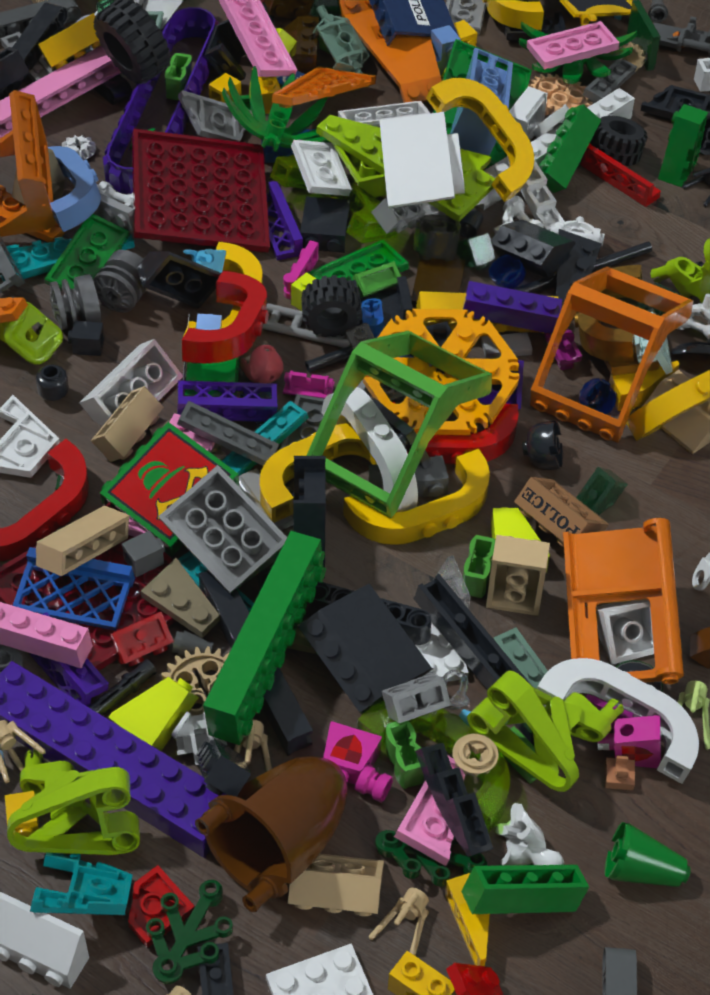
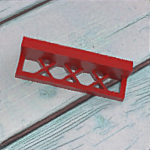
(619, 176)

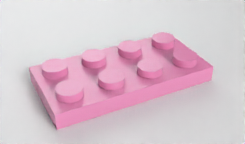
(572, 45)

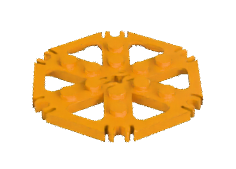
(459, 343)

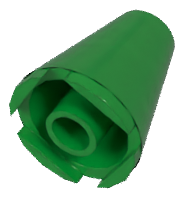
(644, 859)

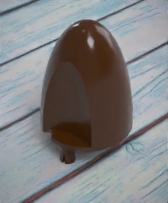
(275, 825)

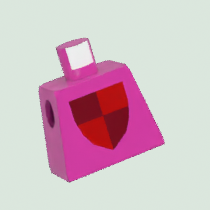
(637, 739)
(351, 749)

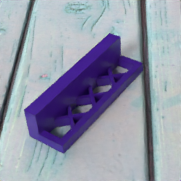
(284, 223)
(227, 405)
(74, 680)

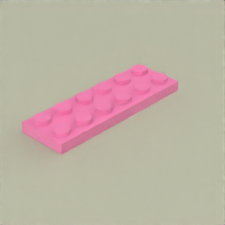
(259, 37)

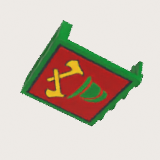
(158, 478)

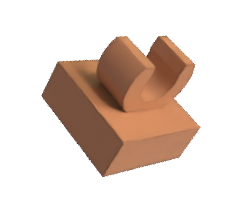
(620, 773)

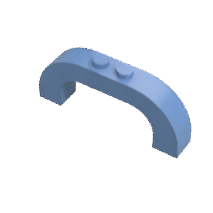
(84, 198)

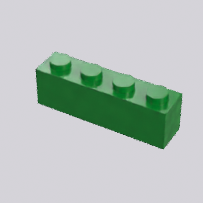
(568, 147)
(524, 889)

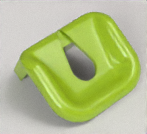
(44, 346)

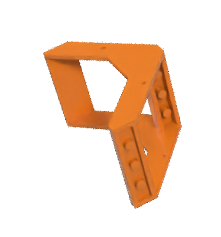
(30, 149)
(587, 298)

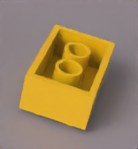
(70, 43)

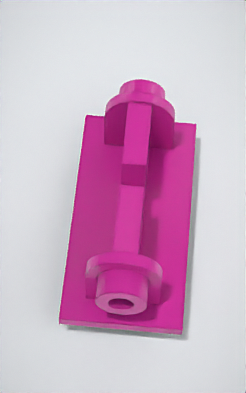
(316, 386)

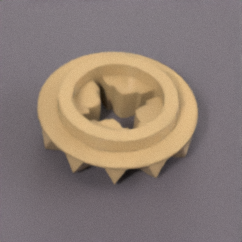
(478, 744)

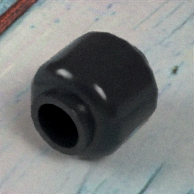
(52, 382)

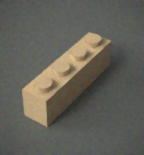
(82, 540)

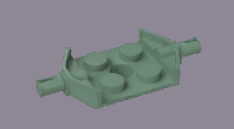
(348, 55)

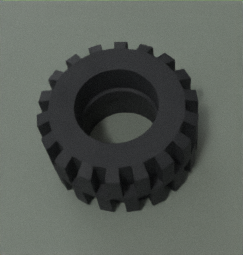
(620, 139)
(331, 306)

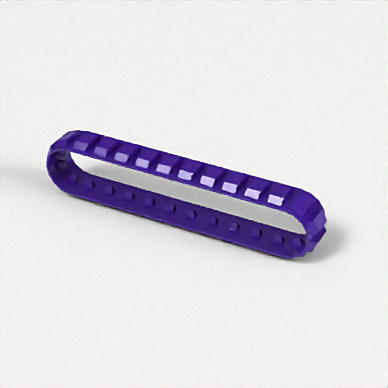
(182, 24)

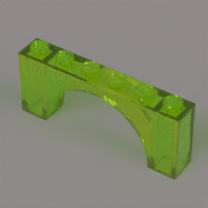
(363, 223)

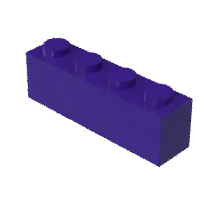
(512, 307)

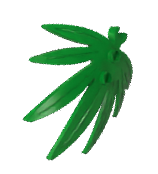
(573, 71)
(274, 130)

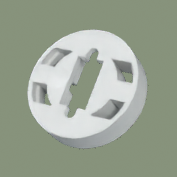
(551, 122)

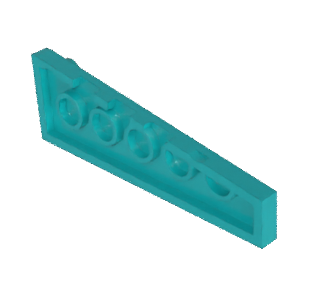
(41, 258)

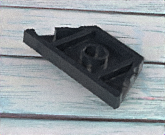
(672, 99)

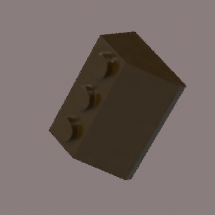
(305, 50)

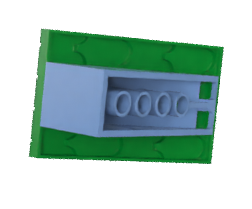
(501, 76)

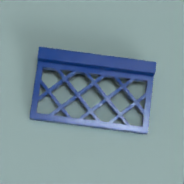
(93, 570)

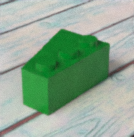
(683, 145)

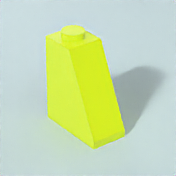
(512, 523)
(156, 711)

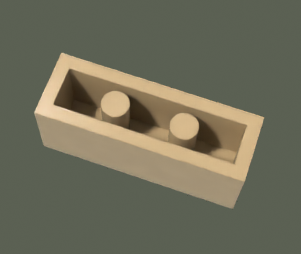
(127, 424)

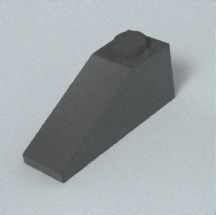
(430, 481)

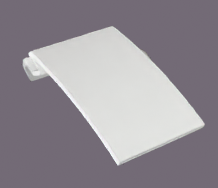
(420, 160)

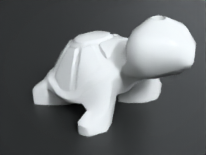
(525, 841)

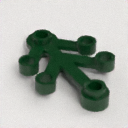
(392, 847)
(187, 935)

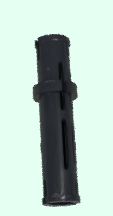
(129, 683)

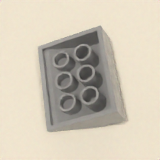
(224, 529)

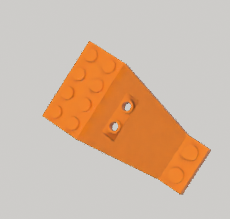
(407, 60)

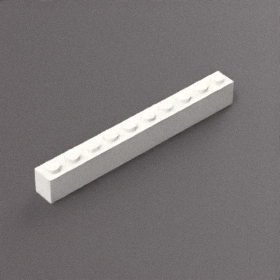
(615, 104)

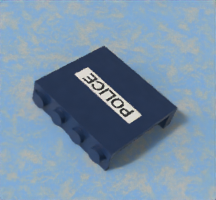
(410, 17)

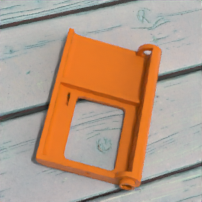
(620, 569)

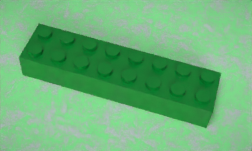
(264, 639)

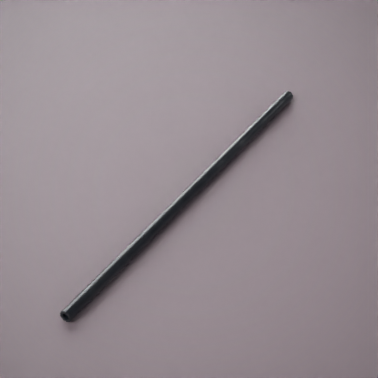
(532, 287)

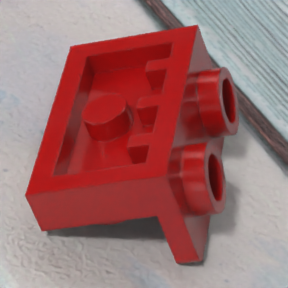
(142, 638)

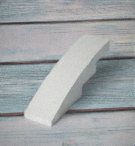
(540, 199)

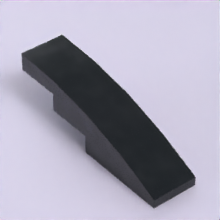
(455, 804)

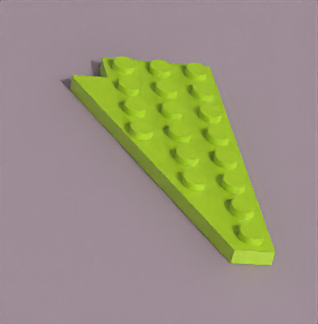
(366, 145)

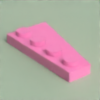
(426, 827)

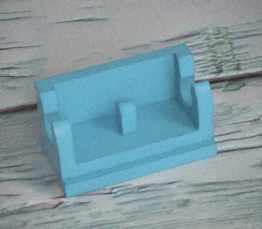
(209, 258)

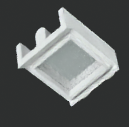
(530, 110)

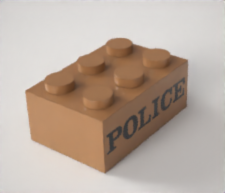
(557, 509)

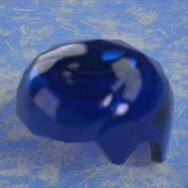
(507, 272)
(598, 395)

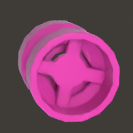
(374, 783)

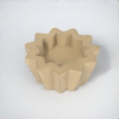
(637, 56)

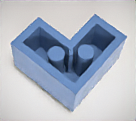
(442, 42)

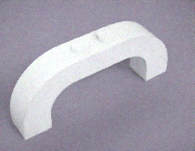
(379, 440)
(608, 683)

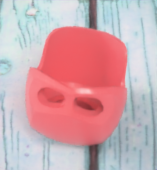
(263, 365)

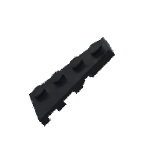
(577, 263)

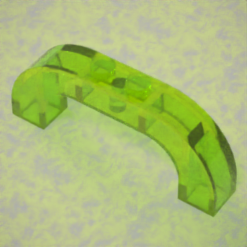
(448, 729)

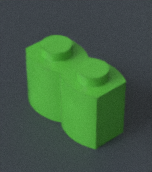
(177, 74)
(478, 565)
(400, 749)

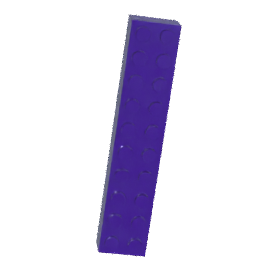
(69, 731)

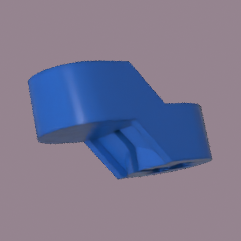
(373, 315)

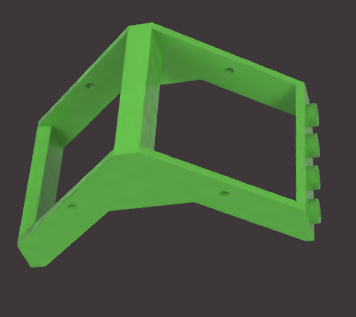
(376, 360)

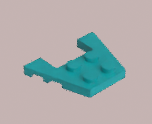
(91, 891)

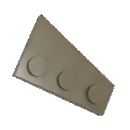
(181, 599)

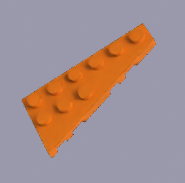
(319, 84)

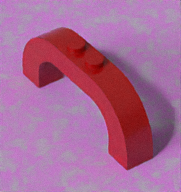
(238, 337)
(491, 441)
(54, 510)

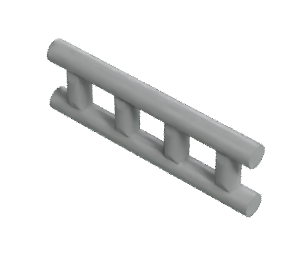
(295, 330)

